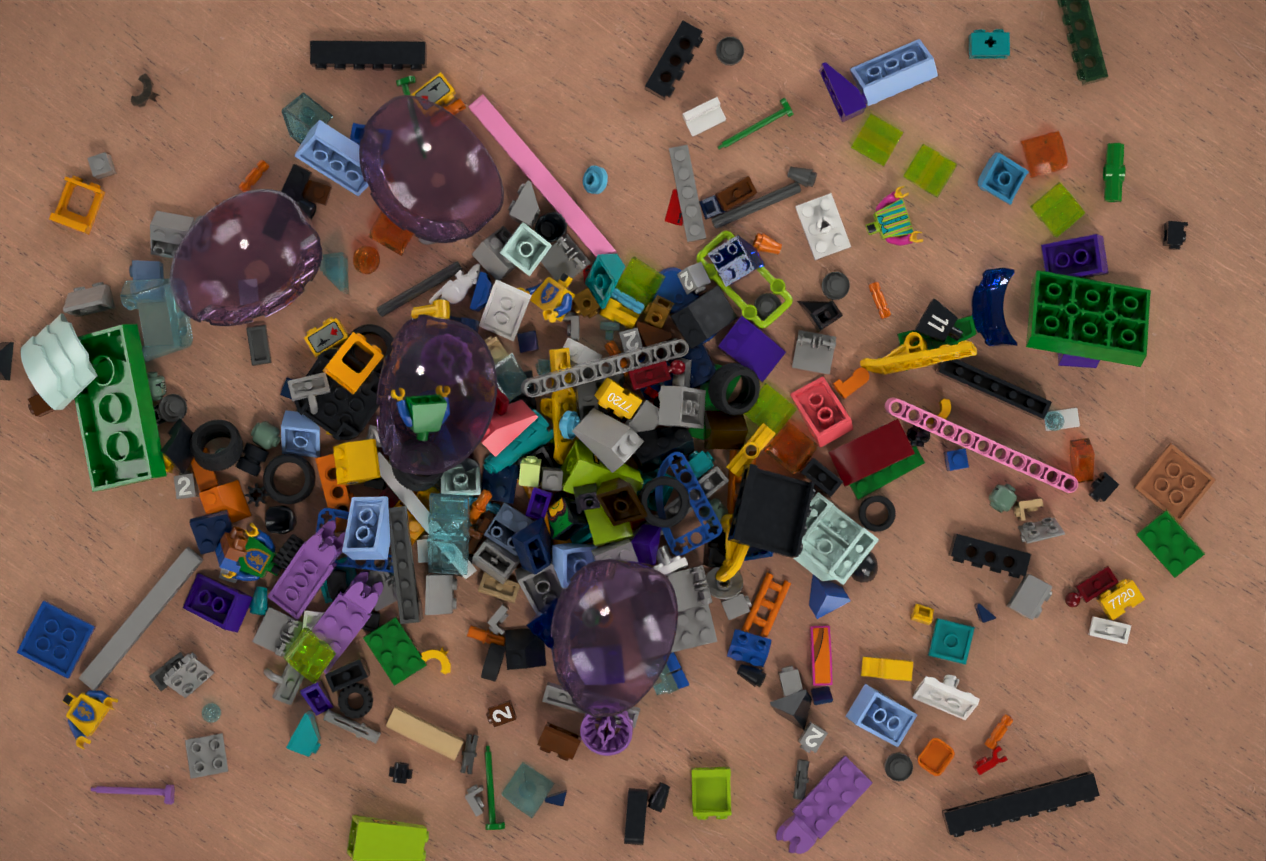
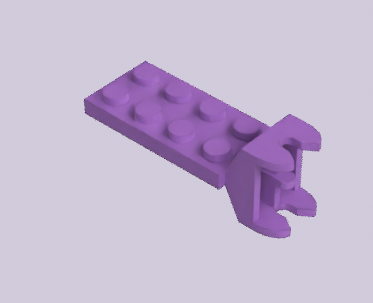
(308, 571)
(347, 615)
(823, 806)

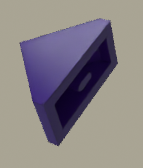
(538, 503)
(646, 544)
(317, 697)

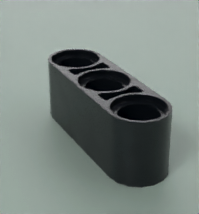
(636, 816)

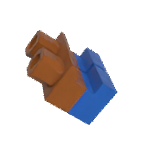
(231, 548)

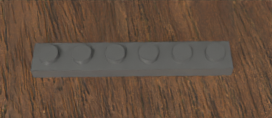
(403, 566)

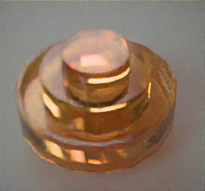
(366, 259)

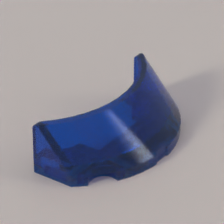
(988, 307)

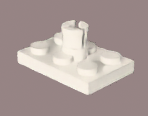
(823, 226)
(505, 310)
(667, 564)
(946, 696)

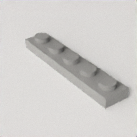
(687, 193)
(557, 696)

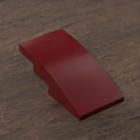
(871, 452)

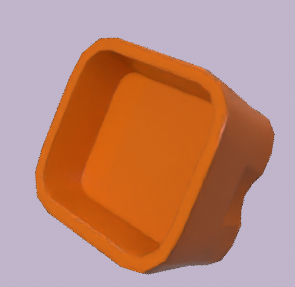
(936, 756)

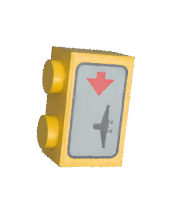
(436, 90)
(326, 337)

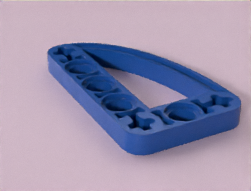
(695, 504)
(370, 564)

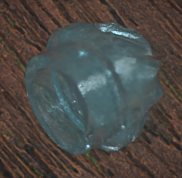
(543, 366)
(1054, 421)
(211, 712)

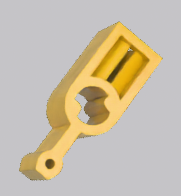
(887, 668)

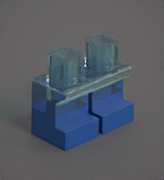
(672, 681)

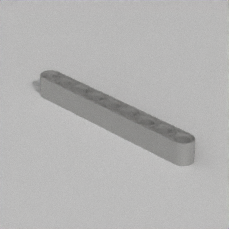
(595, 367)
(141, 618)

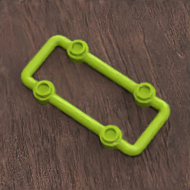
(748, 311)

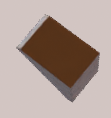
(652, 335)

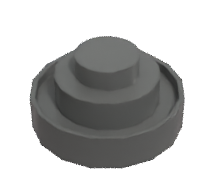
(730, 51)
(835, 286)
(766, 305)
(172, 408)
(898, 766)

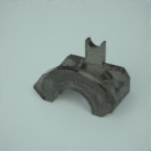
(147, 93)

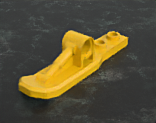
(912, 357)
(559, 403)
(734, 553)

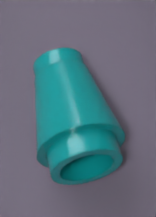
(259, 602)

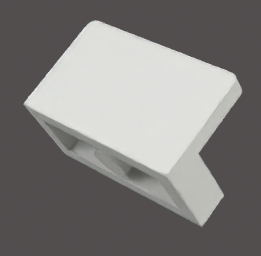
(704, 116)

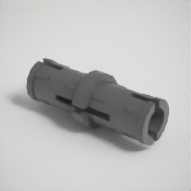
(469, 753)
(801, 779)

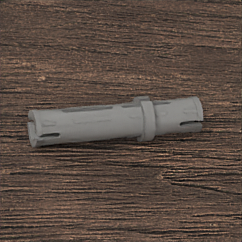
(372, 735)

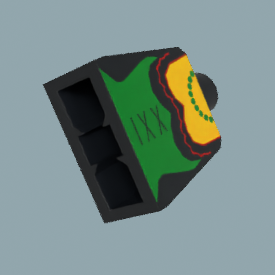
(564, 518)

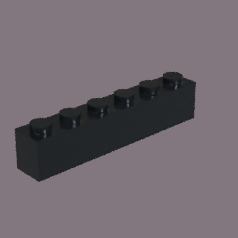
(368, 55)
(994, 388)

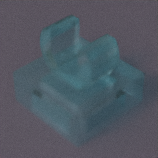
(610, 327)

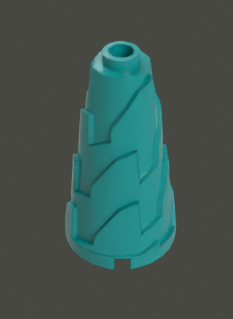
(532, 437)

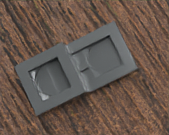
(157, 676)

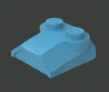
(1002, 177)

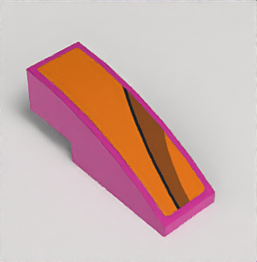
(821, 655)

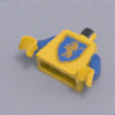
(552, 297)
(87, 713)

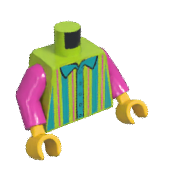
(893, 220)

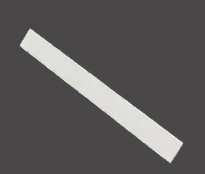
(410, 500)

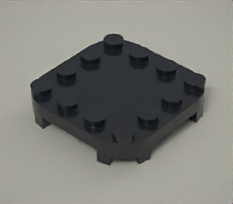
(340, 411)

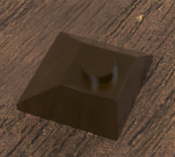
(620, 501)

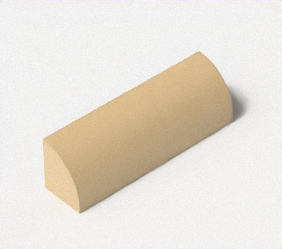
(425, 733)

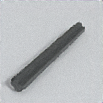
(756, 205)
(419, 289)

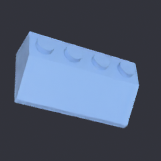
(894, 72)
(333, 157)

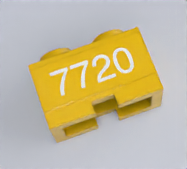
(617, 398)
(1116, 600)

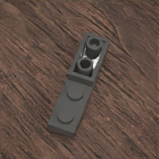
(585, 396)

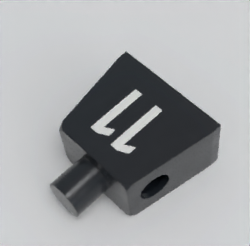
(938, 323)

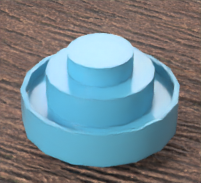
(595, 179)
(568, 423)

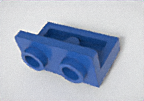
(749, 648)

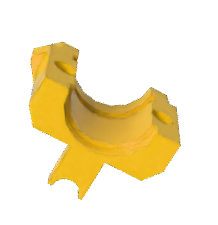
(945, 407)
(441, 656)

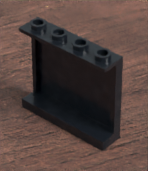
(771, 512)

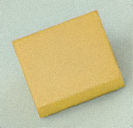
(922, 614)

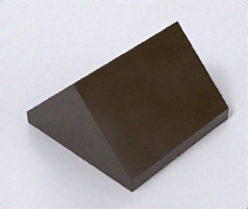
(724, 430)

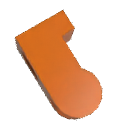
(857, 379)

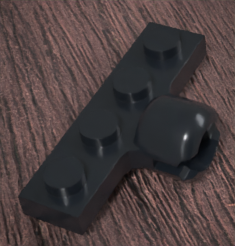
(295, 186)

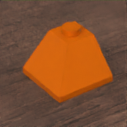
(226, 497)

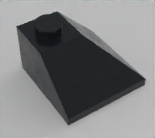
(524, 649)

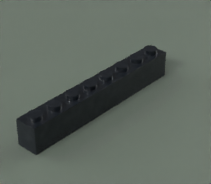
(1020, 803)

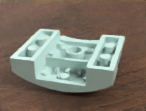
(57, 363)
(833, 542)

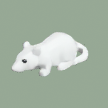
(456, 290)

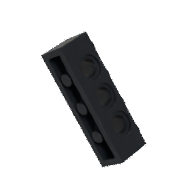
(687, 33)
(1020, 559)

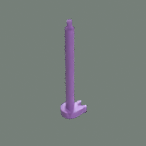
(169, 791)

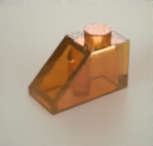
(1082, 459)

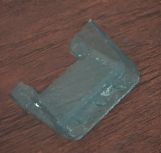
(162, 322)

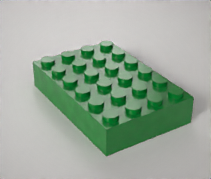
(1088, 318)

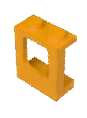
(73, 220)
(342, 373)

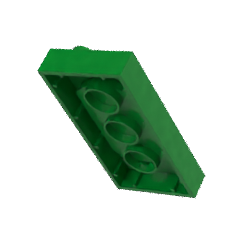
(118, 412)

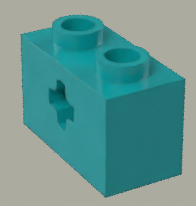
(980, 50)

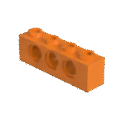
(324, 466)

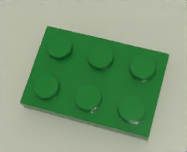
(1170, 543)
(395, 651)

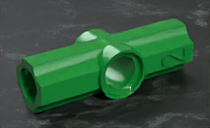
(1114, 172)

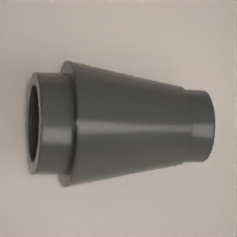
(803, 176)

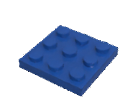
(56, 639)

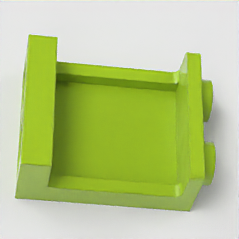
(711, 792)

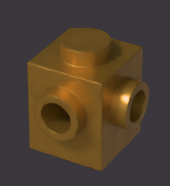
(585, 304)
(658, 311)

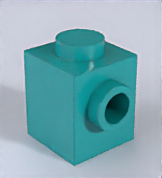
(700, 462)

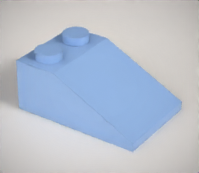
(367, 529)
(881, 715)

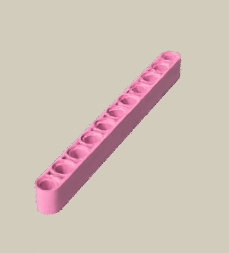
(540, 177)
(990, 445)

